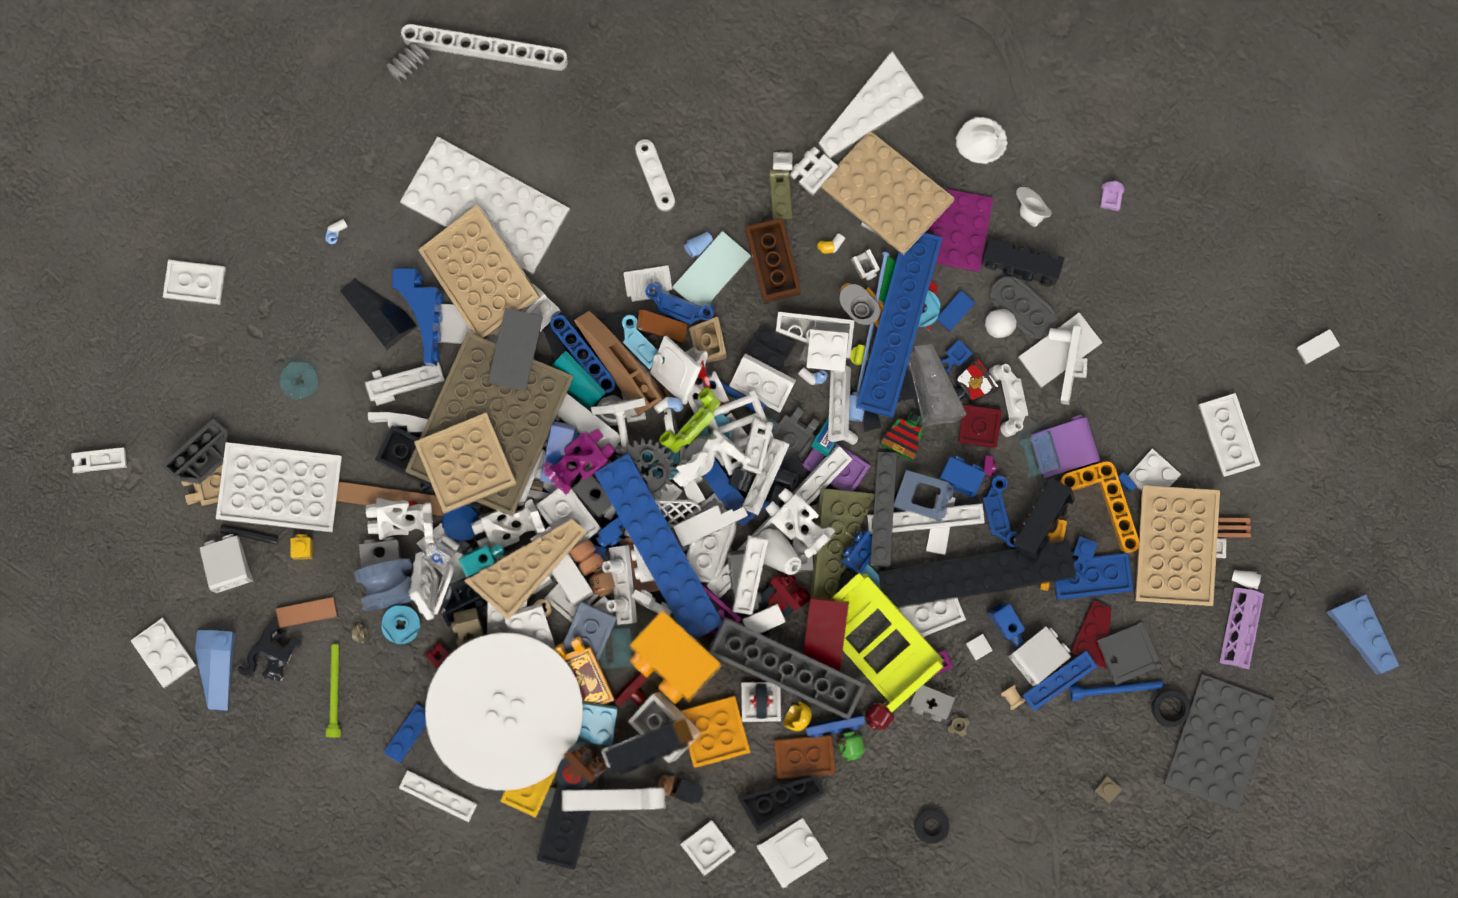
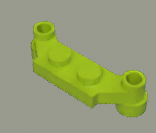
(695, 425)

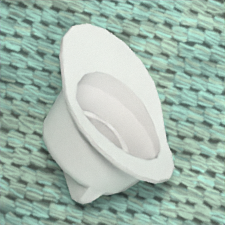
(1032, 206)

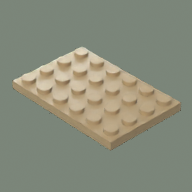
(887, 192)
(478, 272)
(1177, 545)

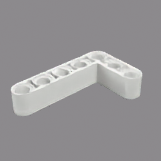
(613, 799)

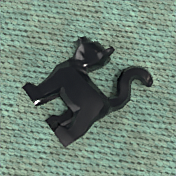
(269, 648)

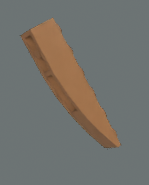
(624, 367)

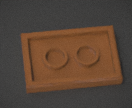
(804, 757)

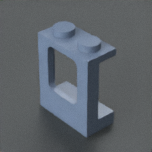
(907, 490)

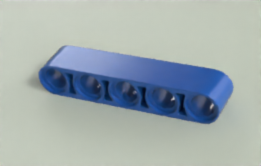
(581, 345)

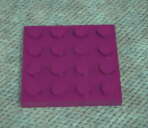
(963, 231)

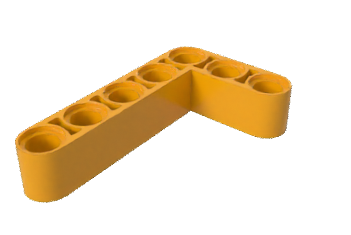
(1110, 499)

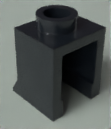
(686, 791)

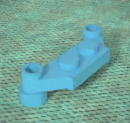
(638, 343)

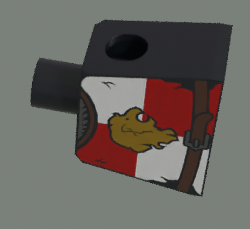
(975, 383)

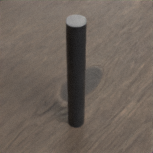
(249, 534)

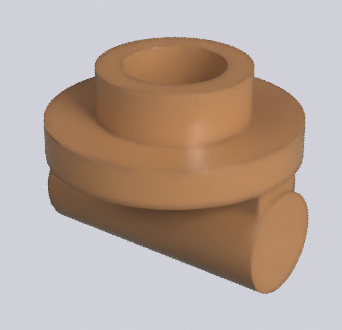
(666, 782)

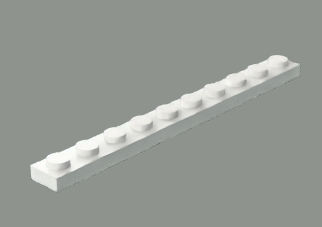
(807, 490)

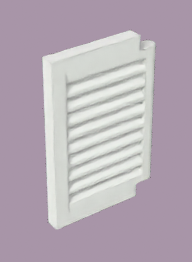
(638, 280)

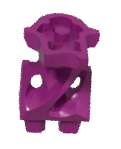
(590, 453)

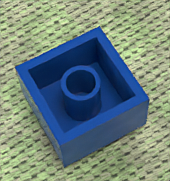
(962, 476)

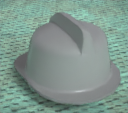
(859, 304)

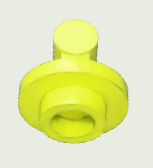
(857, 355)

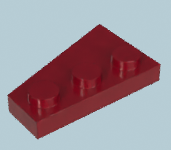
(1095, 627)

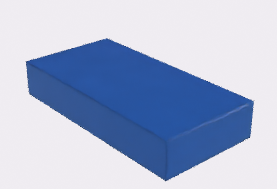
(955, 311)

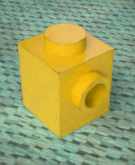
(301, 547)

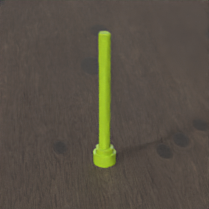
(333, 729)

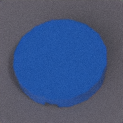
(458, 523)

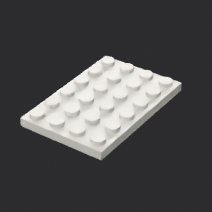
(278, 487)

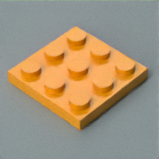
(720, 730)

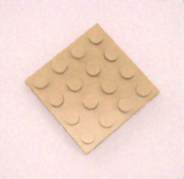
(465, 463)

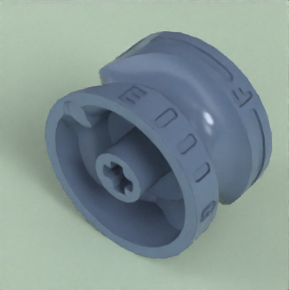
(385, 584)

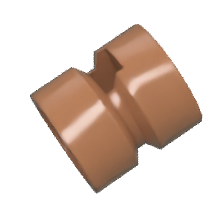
(586, 557)

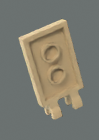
(207, 491)

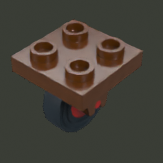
(579, 767)

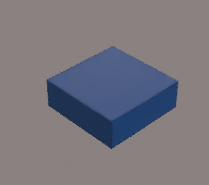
(1126, 482)

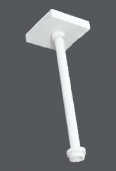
(618, 409)

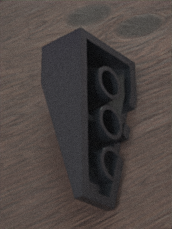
(381, 316)

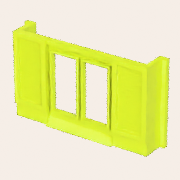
(911, 666)

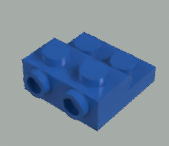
(610, 533)

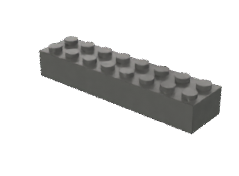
(786, 668)

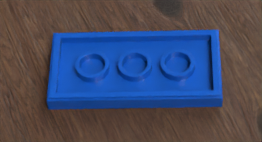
(1101, 576)

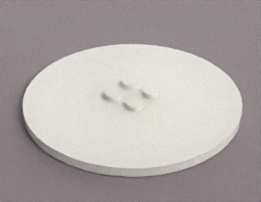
(503, 711)

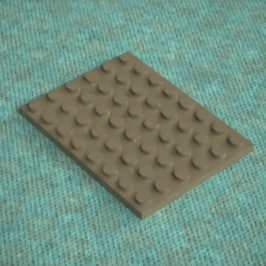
(518, 417)

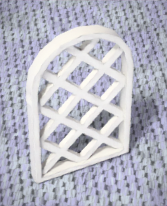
(684, 502)
(444, 585)

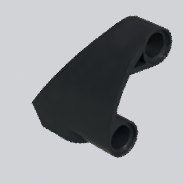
(786, 477)

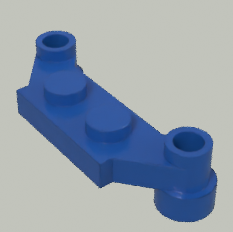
(677, 306)
(996, 512)

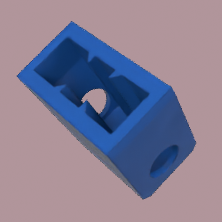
(1002, 617)

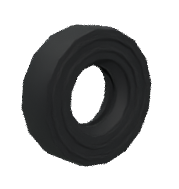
(943, 826)

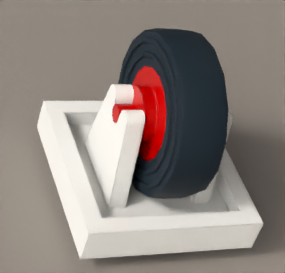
(760, 702)

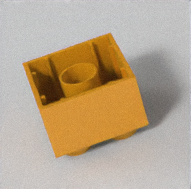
(674, 657)

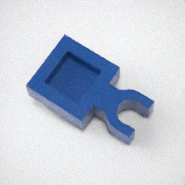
(957, 354)
(1084, 551)

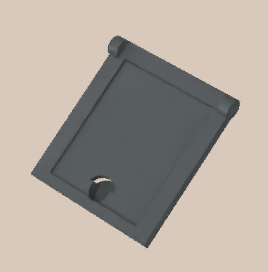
(1132, 651)

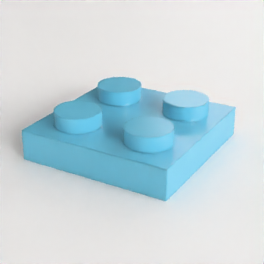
(598, 723)

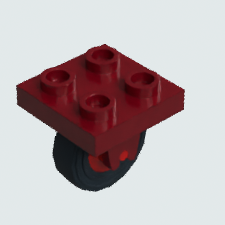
(785, 593)

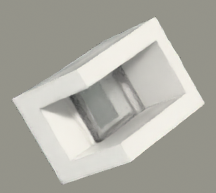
(866, 265)

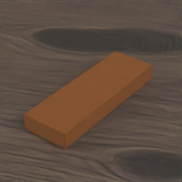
(661, 326)

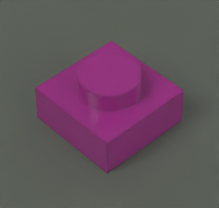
(989, 466)

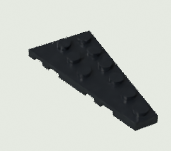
(612, 322)

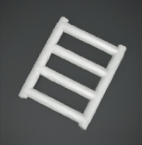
(752, 397)

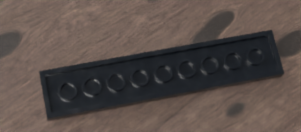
(976, 575)

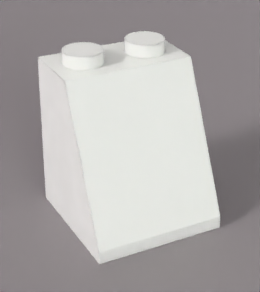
(225, 564)
(1040, 656)

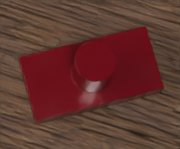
(631, 690)

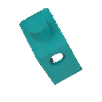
(473, 562)

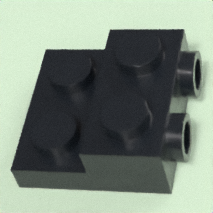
(770, 348)

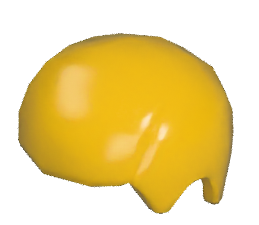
(798, 717)

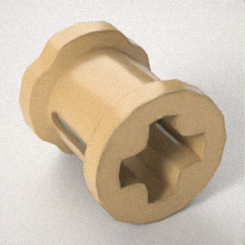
(548, 606)
(1013, 697)

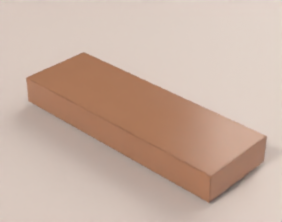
(306, 612)

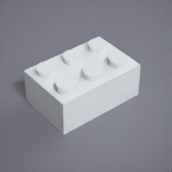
(657, 713)

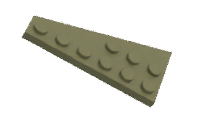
(845, 514)

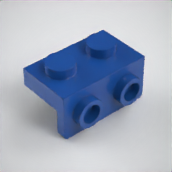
(859, 553)

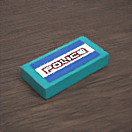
(821, 442)

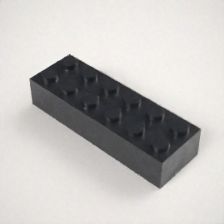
(396, 455)

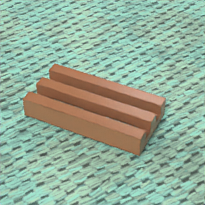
(1247, 527)

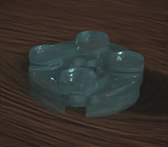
(308, 375)

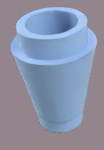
(697, 244)

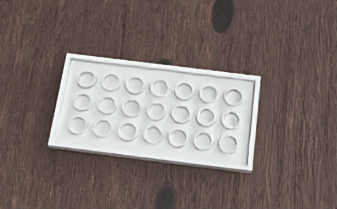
(455, 182)

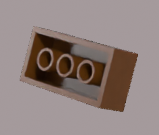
(772, 260)

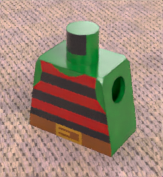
(904, 437)

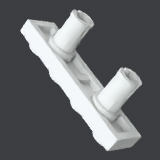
(622, 574)

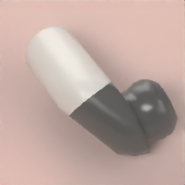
(462, 548)

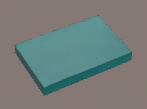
(583, 386)

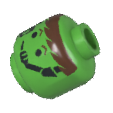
(851, 745)

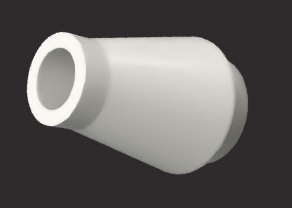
(1247, 578)

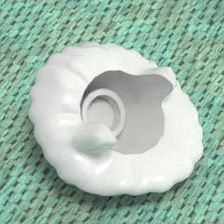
(981, 140)

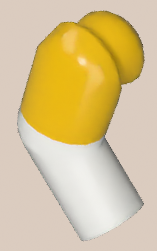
(831, 246)

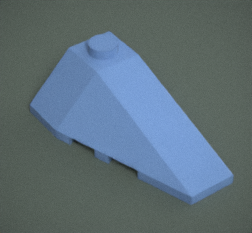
(215, 662)

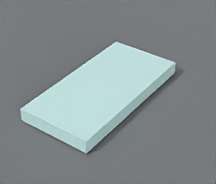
(712, 270)

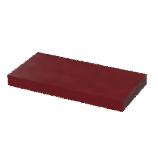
(826, 630)

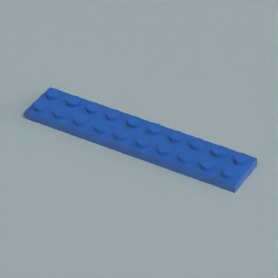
(898, 327)
(658, 547)

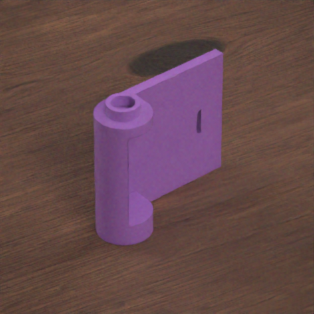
(1073, 445)

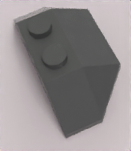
(199, 455)

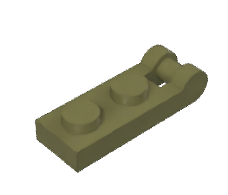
(780, 195)

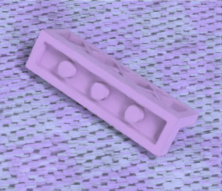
(1246, 628)

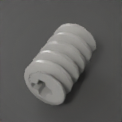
(406, 62)

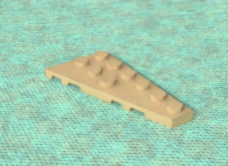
(518, 575)

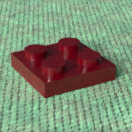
(980, 426)

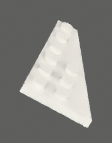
(879, 101)

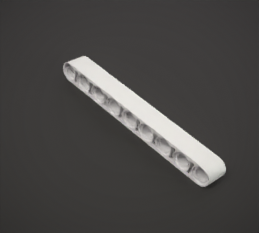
(477, 41)

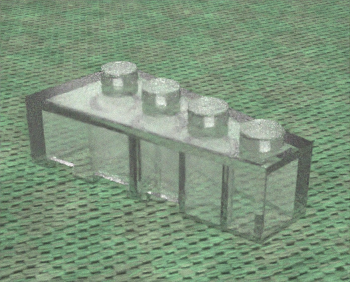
(933, 387)

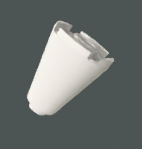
(780, 552)

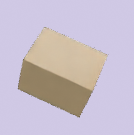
(709, 337)

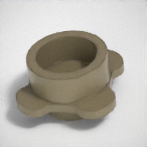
(359, 633)
(959, 730)

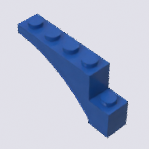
(426, 306)

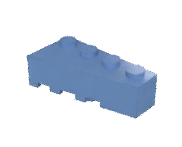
(1365, 633)

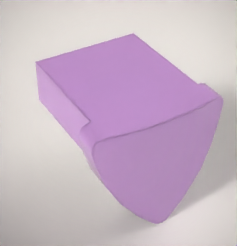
(1112, 195)

